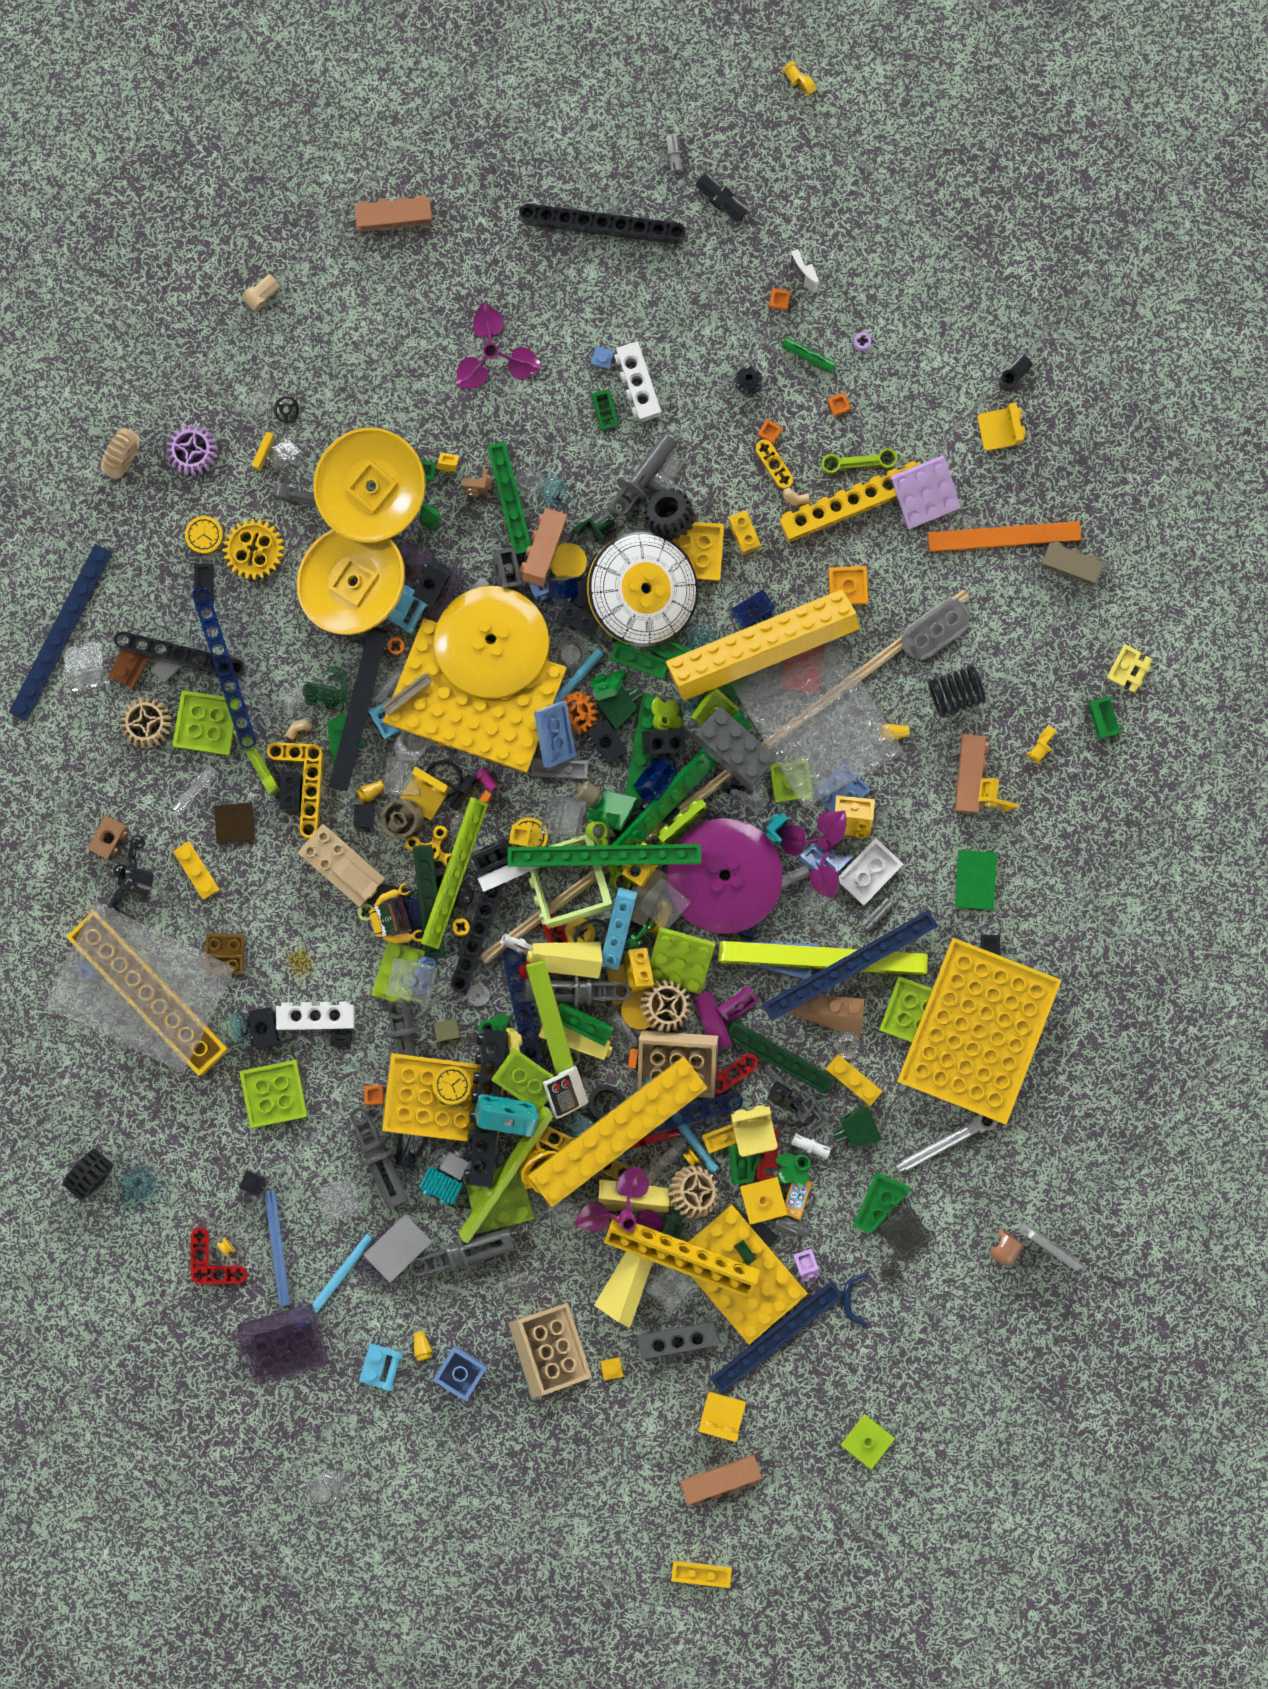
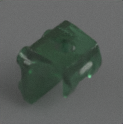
(329, 695)

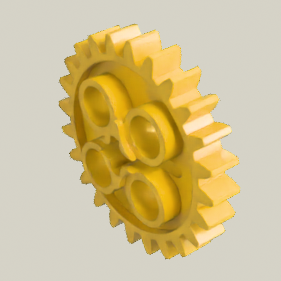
(270, 552)

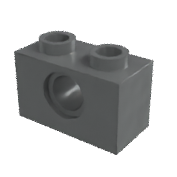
(507, 568)

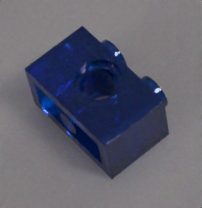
(761, 602)
(655, 779)

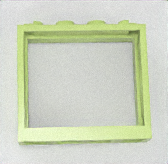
(576, 915)

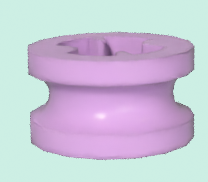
(867, 337)

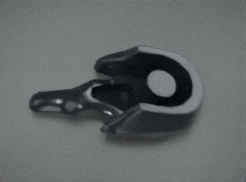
(464, 896)

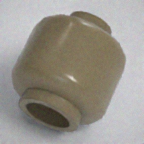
(588, 793)

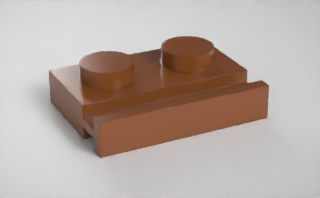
(128, 668)

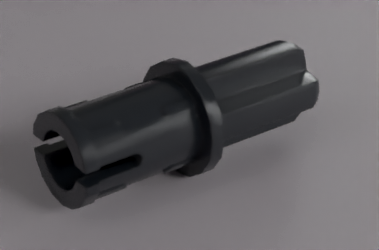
(462, 792)

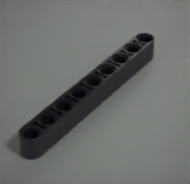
(595, 217)
(358, 709)

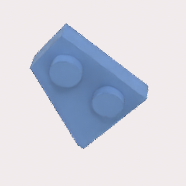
(812, 856)

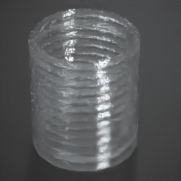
(848, 1036)

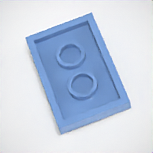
(554, 734)

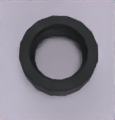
(604, 1088)

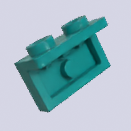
(775, 824)

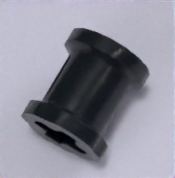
(341, 1038)

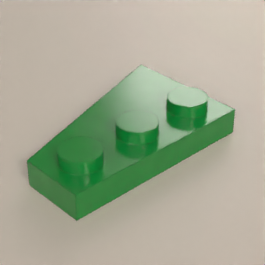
(879, 1201)

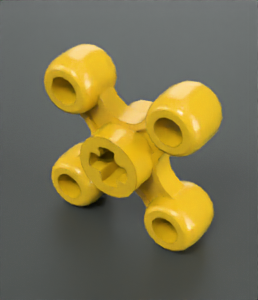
(436, 843)

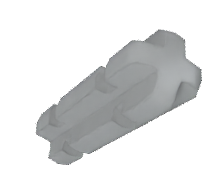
(880, 911)

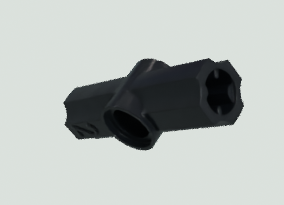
(721, 197)

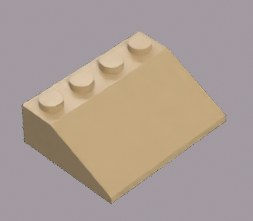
(663, 1049)
(550, 1350)

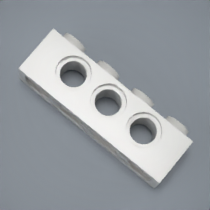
(632, 353)
(285, 1022)

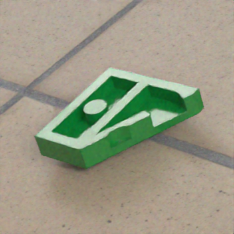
(742, 1168)

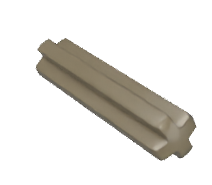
(406, 693)

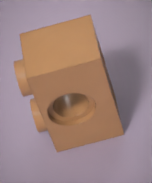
(98, 844)

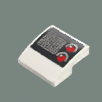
(805, 274)
(565, 1092)

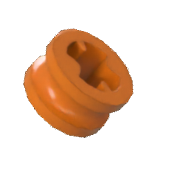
(402, 646)

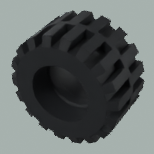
(666, 502)
(88, 1174)

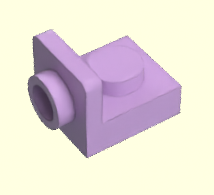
(807, 1266)

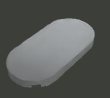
(935, 629)
(1053, 1248)

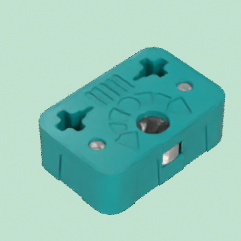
(506, 1115)

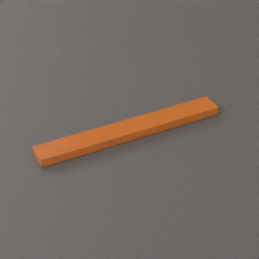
(1004, 536)

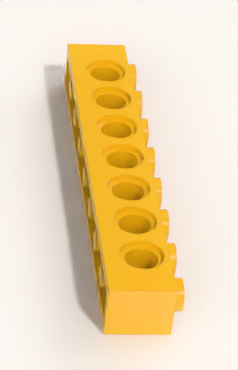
(865, 503)
(684, 1257)

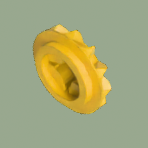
(570, 929)

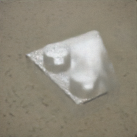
(399, 778)

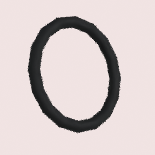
(454, 766)
(588, 922)

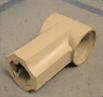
(257, 296)

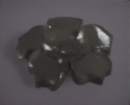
(890, 1272)

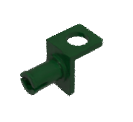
(595, 528)

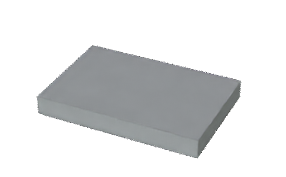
(397, 1248)

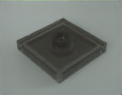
(905, 1233)

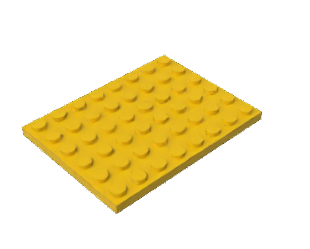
(484, 727)
(979, 1031)

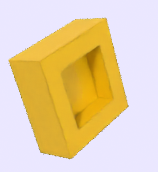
(448, 462)
(520, 835)
(611, 1368)

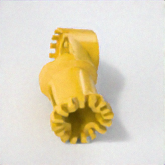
(797, 77)
(1041, 747)

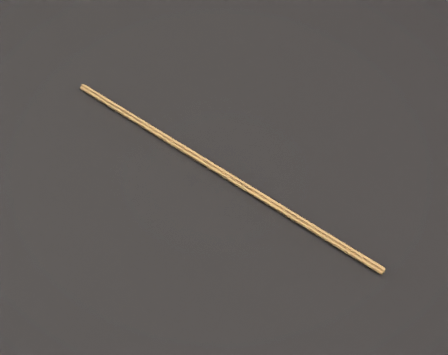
(702, 793)

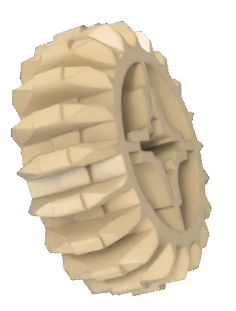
(120, 453)
(154, 721)
(670, 1011)
(690, 1202)

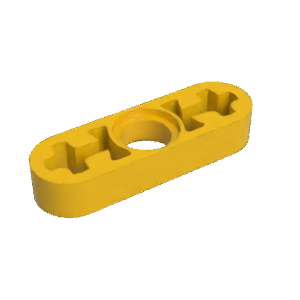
(786, 473)

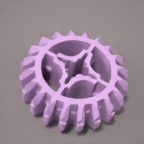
(199, 452)

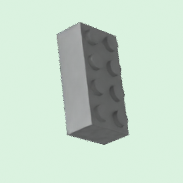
(734, 748)

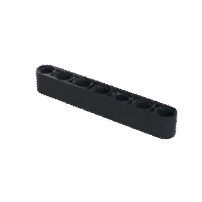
(171, 649)
(477, 938)

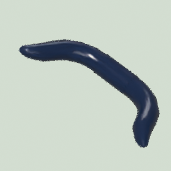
(847, 1299)

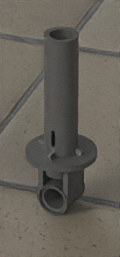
(632, 488)
(402, 1027)

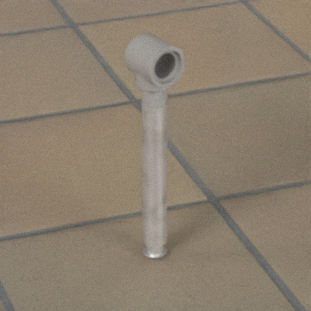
(945, 1143)

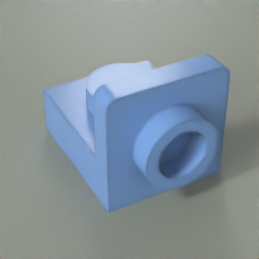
(541, 595)

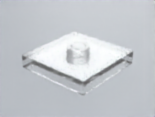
(664, 903)

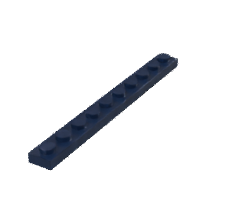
(60, 632)
(849, 965)

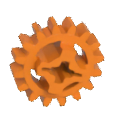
(581, 707)

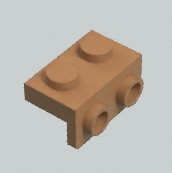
(477, 487)

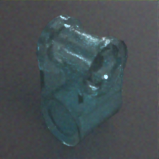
(582, 1123)

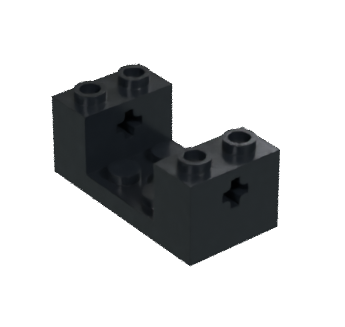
(577, 614)

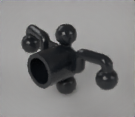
(130, 877)

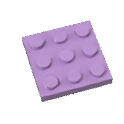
(925, 492)

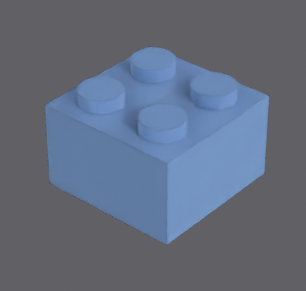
(460, 1373)

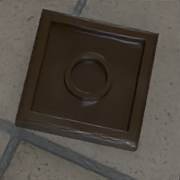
(234, 823)

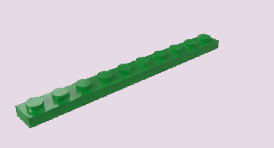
(674, 794)
(604, 855)

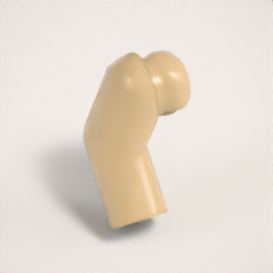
(794, 499)
(298, 725)

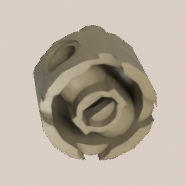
(401, 818)

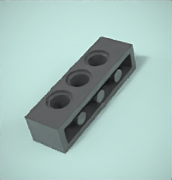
(647, 1340)

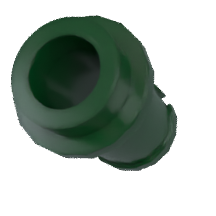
(745, 1253)

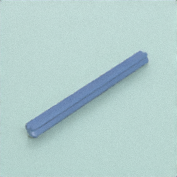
(277, 1248)

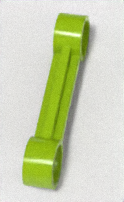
(859, 461)
(260, 767)
(602, 841)

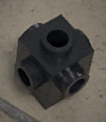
(745, 386)

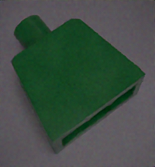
(620, 707)
(858, 1127)

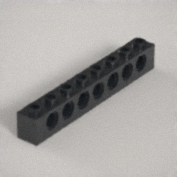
(485, 1177)

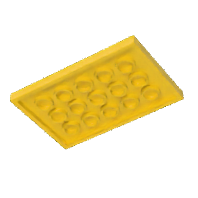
(414, 1108)
(775, 1288)

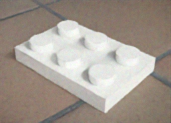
(869, 871)

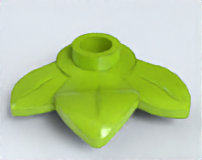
(666, 712)

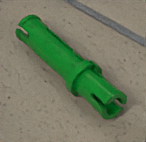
(809, 355)

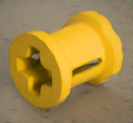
(455, 928)

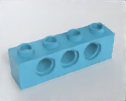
(618, 928)

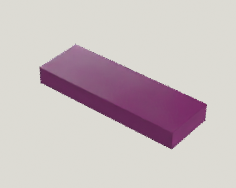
(711, 1018)

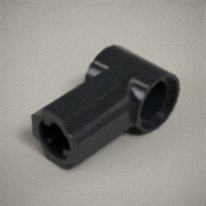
(1015, 372)

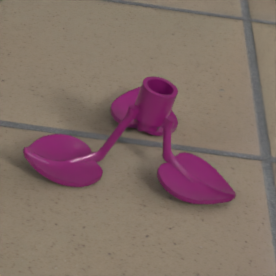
(470, 370)
(833, 827)
(630, 1183)

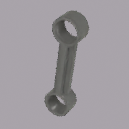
(287, 493)

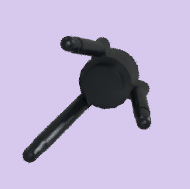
(405, 1157)

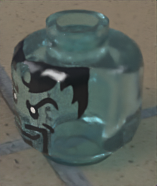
(553, 489)
(235, 1027)

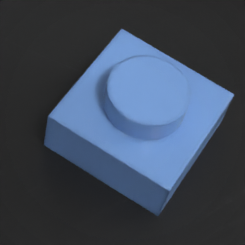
(602, 358)

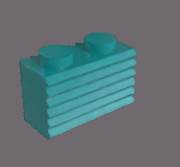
(441, 1186)

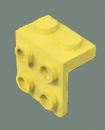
(754, 1131)

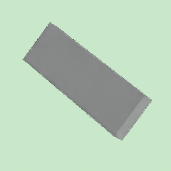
(565, 770)

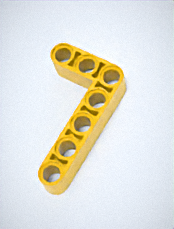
(308, 782)

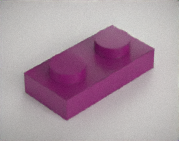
(738, 1004)

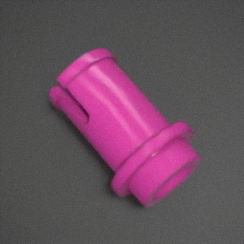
(486, 779)

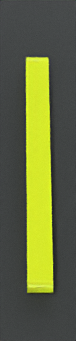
(815, 956)

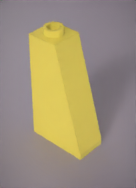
(569, 958)
(583, 1044)
(655, 1198)
(624, 1289)

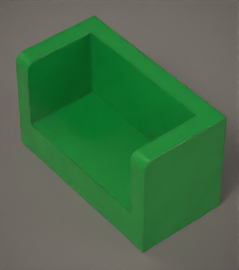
(1104, 718)

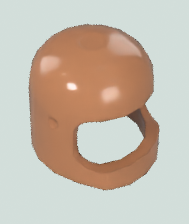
(1007, 1250)

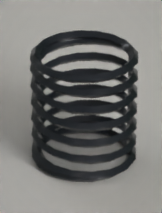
(973, 675)

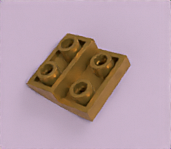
(227, 948)

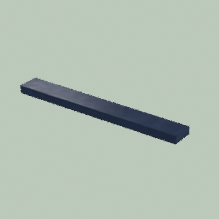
(776, 1337)

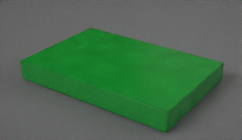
(975, 880)

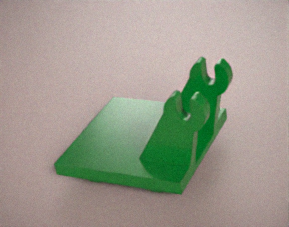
(612, 810)

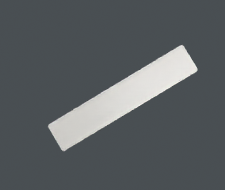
(502, 875)

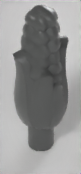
(789, 1226)

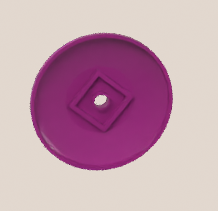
(753, 882)

